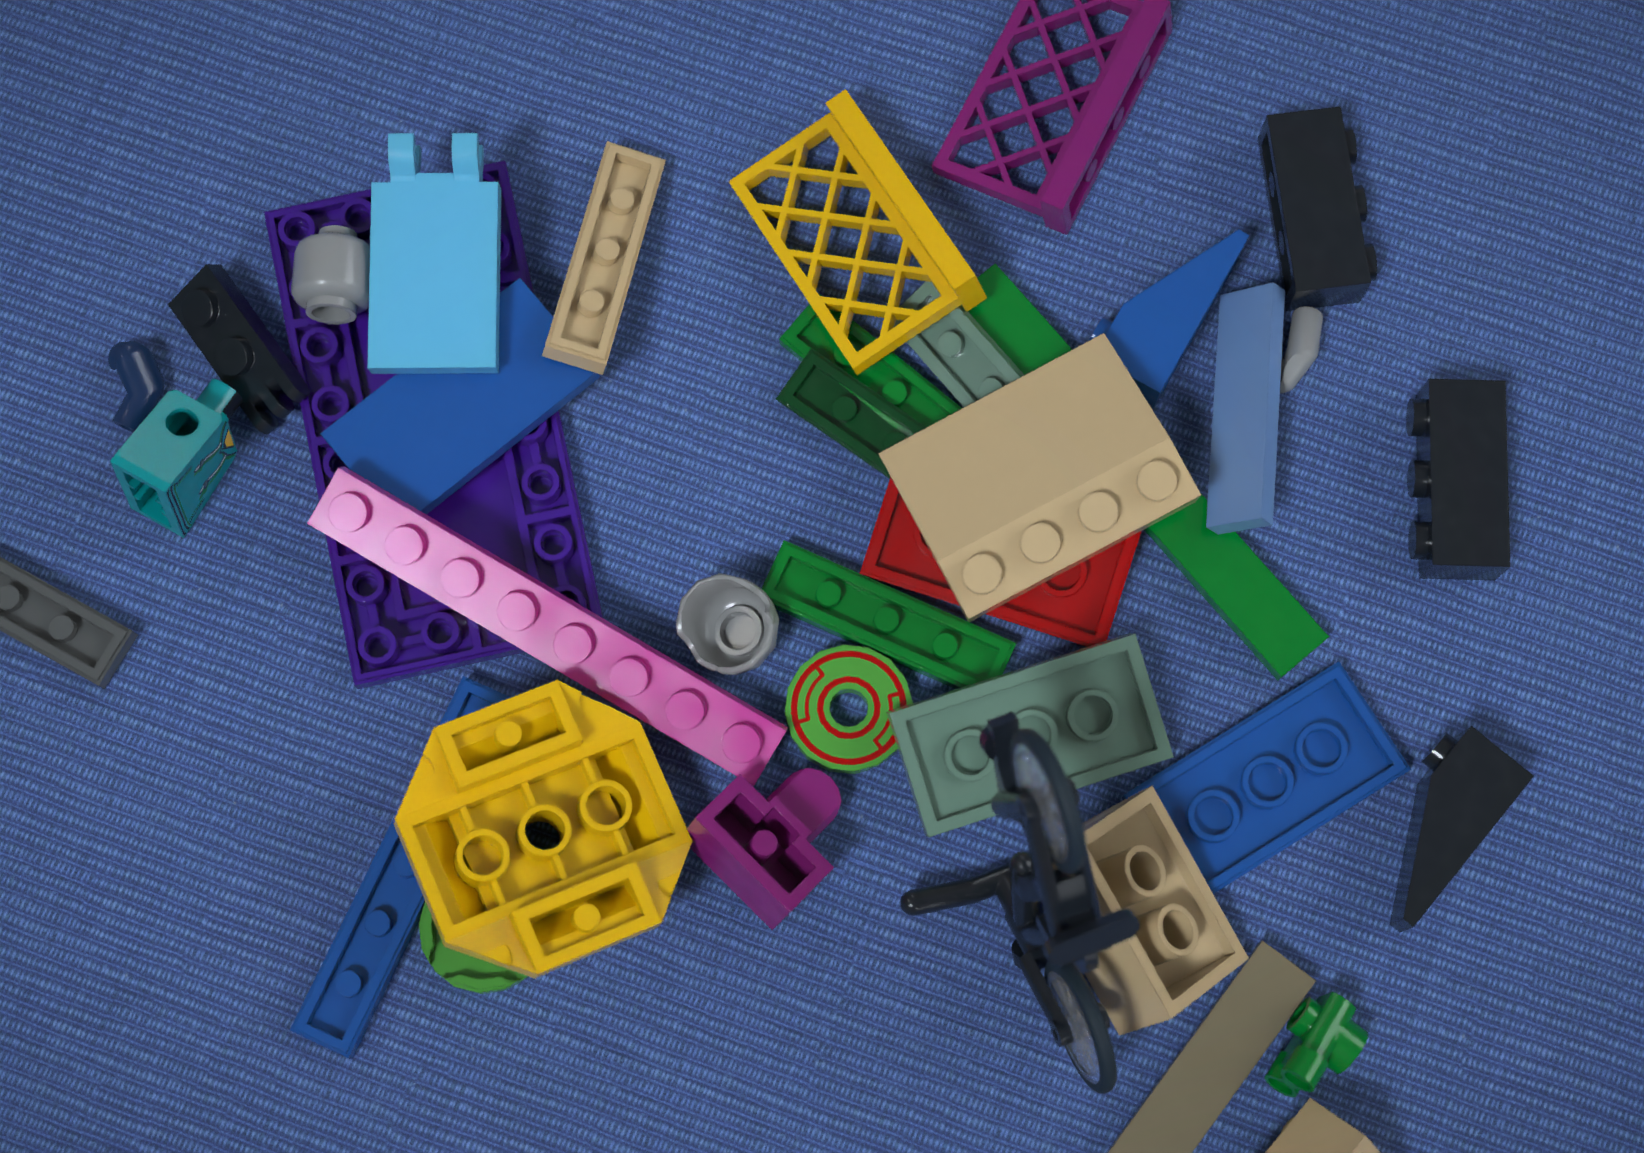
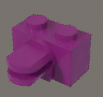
(765, 843)

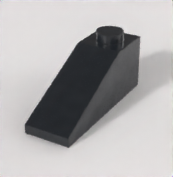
(1451, 814)

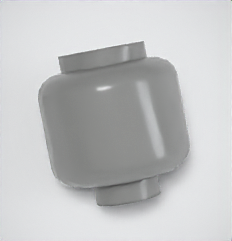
(332, 275)

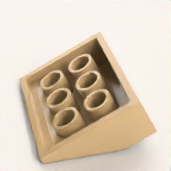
(1039, 476)

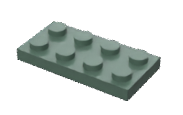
(1086, 704)

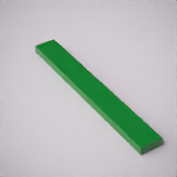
(1215, 564)

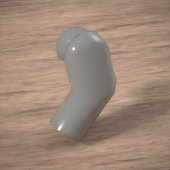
(1302, 346)

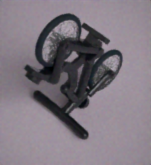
(1072, 929)

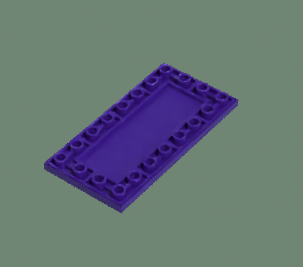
(515, 507)

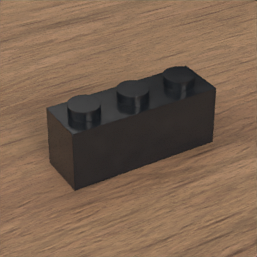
(1316, 208)
(1459, 479)

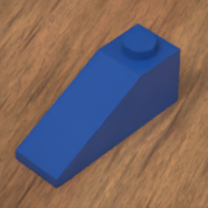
(1163, 319)

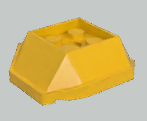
(554, 763)

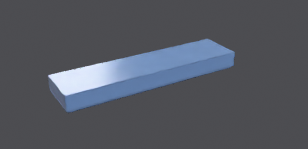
(1246, 409)

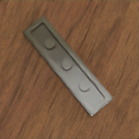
(1217, 1056)

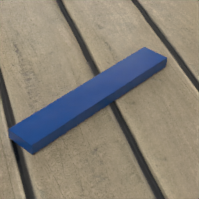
(374, 928)

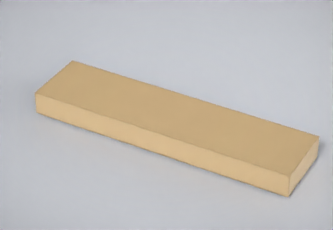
(604, 258)

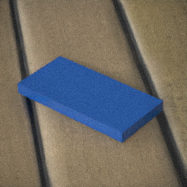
(440, 430)
(1277, 776)

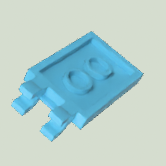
(434, 264)

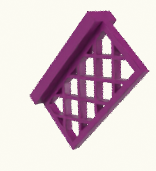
(1093, 128)

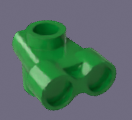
(1321, 1040)

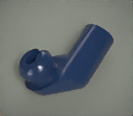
(140, 379)

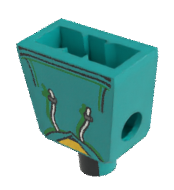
(179, 456)

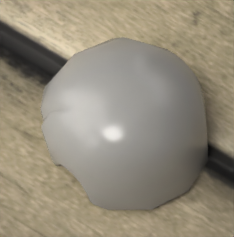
(728, 624)

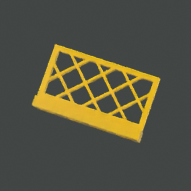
(907, 217)

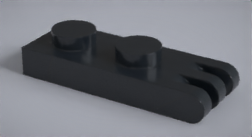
(239, 347)

